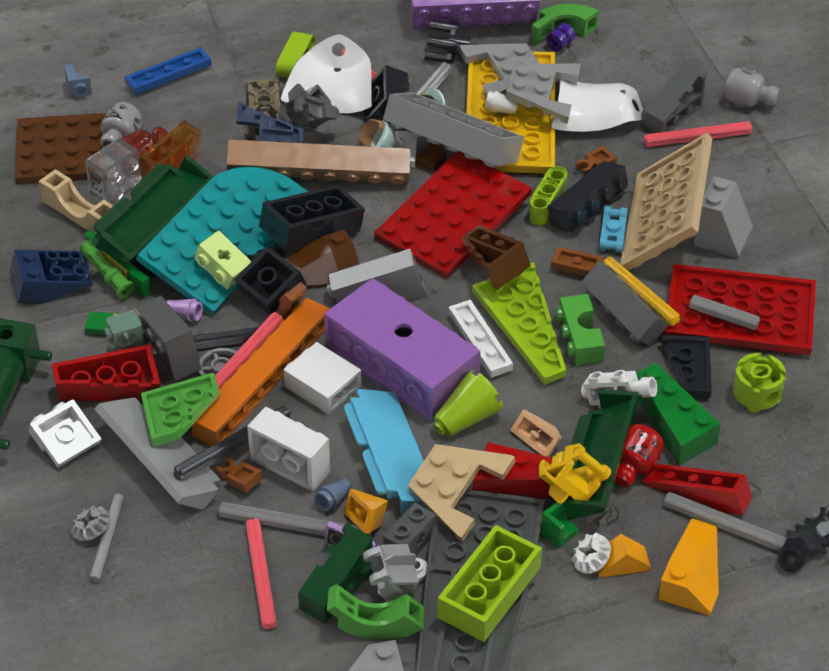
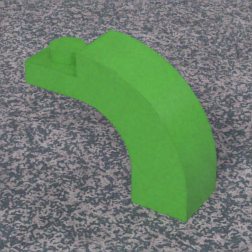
(375, 620)

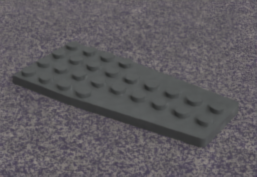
(443, 645)

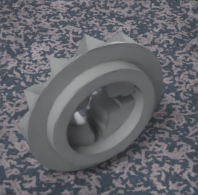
(99, 523)

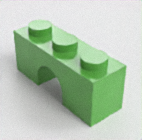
(583, 344)

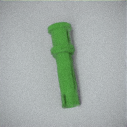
(112, 275)

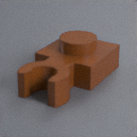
(594, 158)
(241, 476)

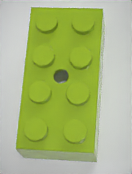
(489, 583)

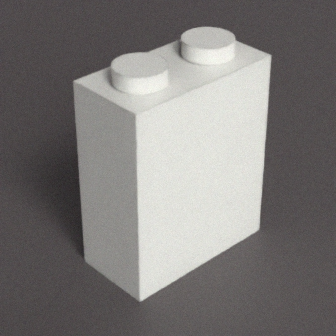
(322, 378)

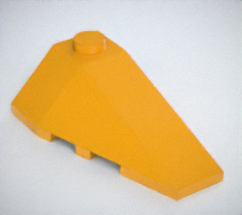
(693, 570)

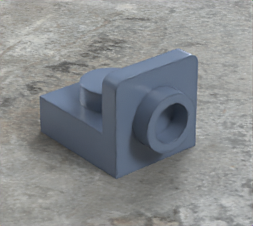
(77, 85)

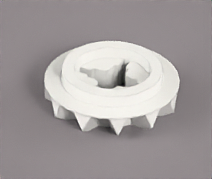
(595, 561)

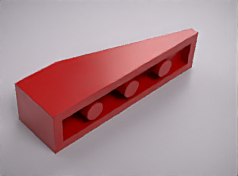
(714, 489)

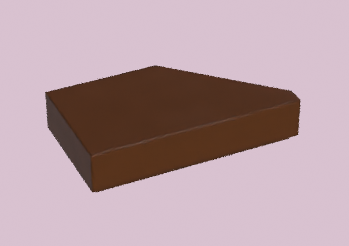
(431, 157)

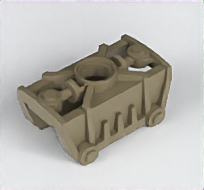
(253, 99)

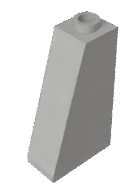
(396, 271)

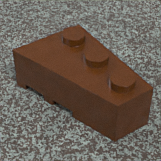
(496, 255)

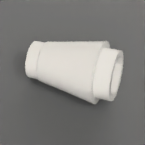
(498, 103)

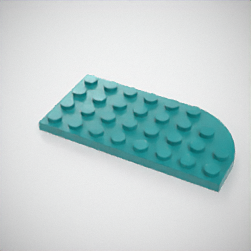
(226, 204)

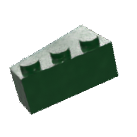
(343, 567)

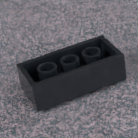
(310, 215)

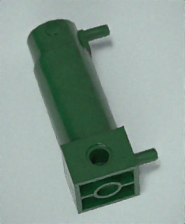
(18, 360)

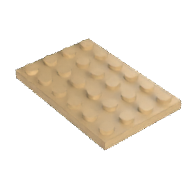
(667, 203)

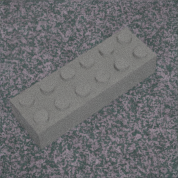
(453, 128)

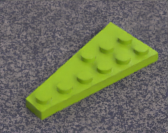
(525, 320)

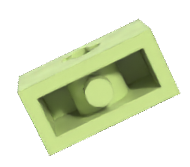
(221, 259)

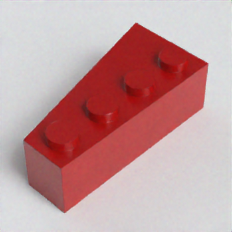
(107, 376)

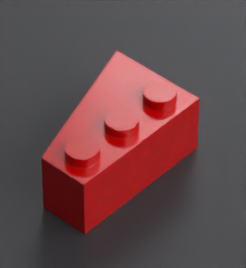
(522, 478)

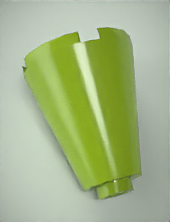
(467, 405)

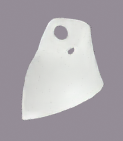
(346, 89)
(597, 106)

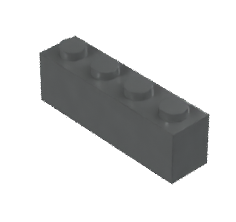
(624, 303)

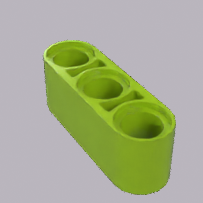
(295, 48)
(550, 188)

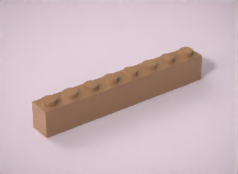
(323, 161)

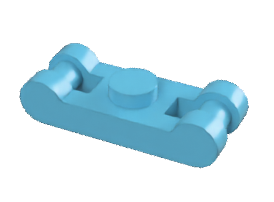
(613, 230)

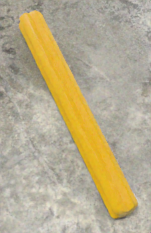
(649, 296)

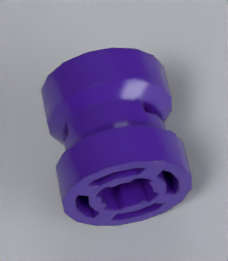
(560, 37)

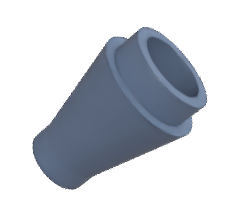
(331, 495)

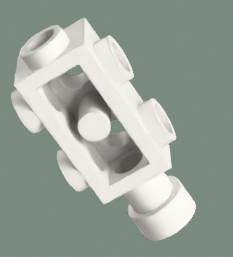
(617, 381)

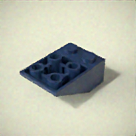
(48, 274)

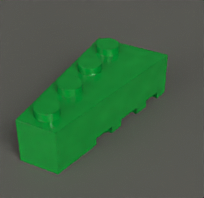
(678, 416)

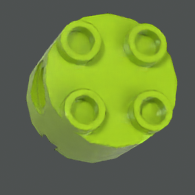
(759, 382)

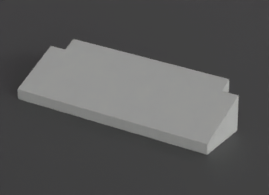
(130, 423)

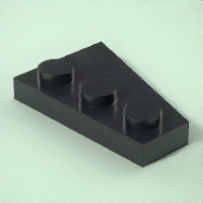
(690, 362)

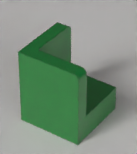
(557, 526)

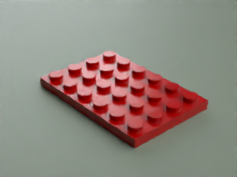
(447, 208)
(781, 302)

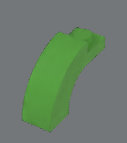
(580, 17)

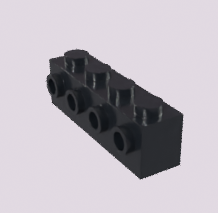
(587, 195)

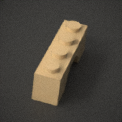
(62, 196)

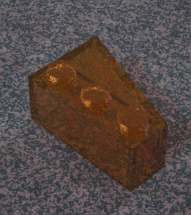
(172, 148)

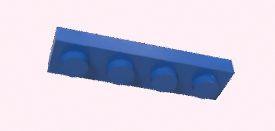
(168, 71)

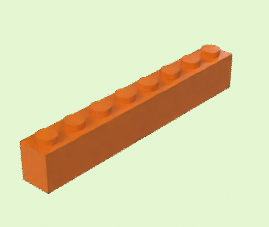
(261, 372)

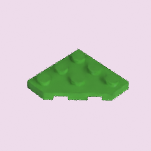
(177, 407)

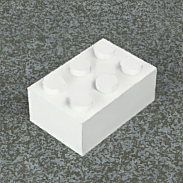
(289, 448)

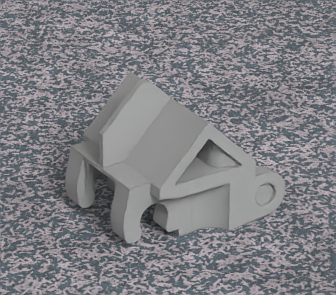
(393, 569)

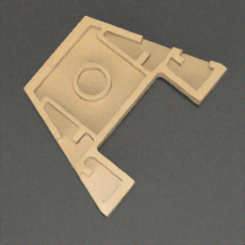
(447, 476)

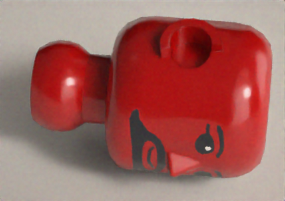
(640, 453)

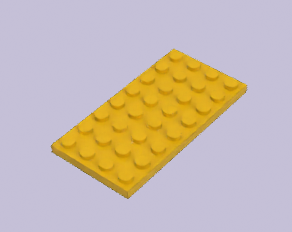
(538, 146)

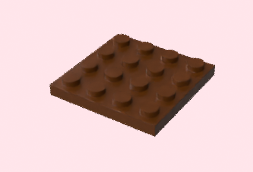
(56, 144)

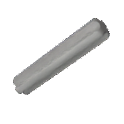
(724, 312)

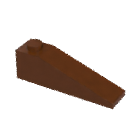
(323, 257)

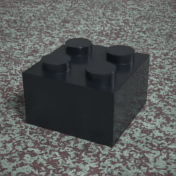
(268, 279)

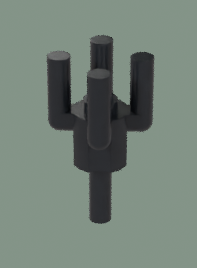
(449, 43)

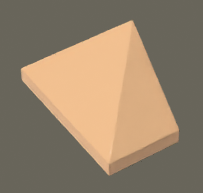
(536, 433)

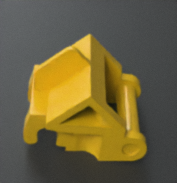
(566, 481)

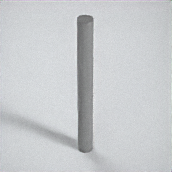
(106, 539)

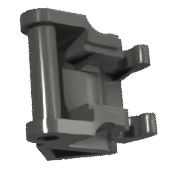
(307, 104)

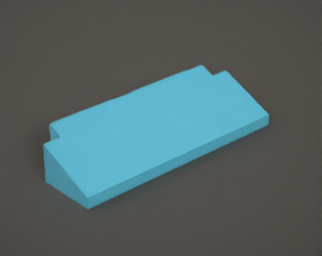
(391, 447)

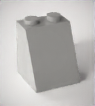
(723, 219)

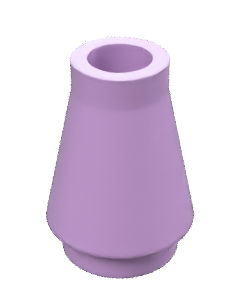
(187, 309)

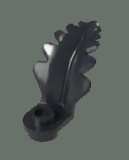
(806, 540)

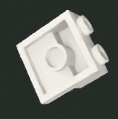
(64, 432)

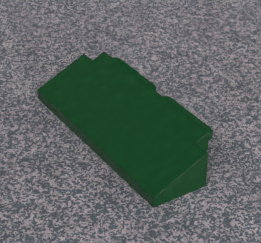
(155, 202)
(604, 437)

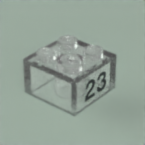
(113, 171)

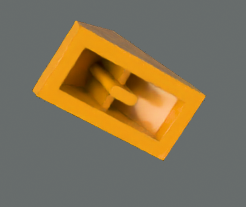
(365, 510)
(625, 558)

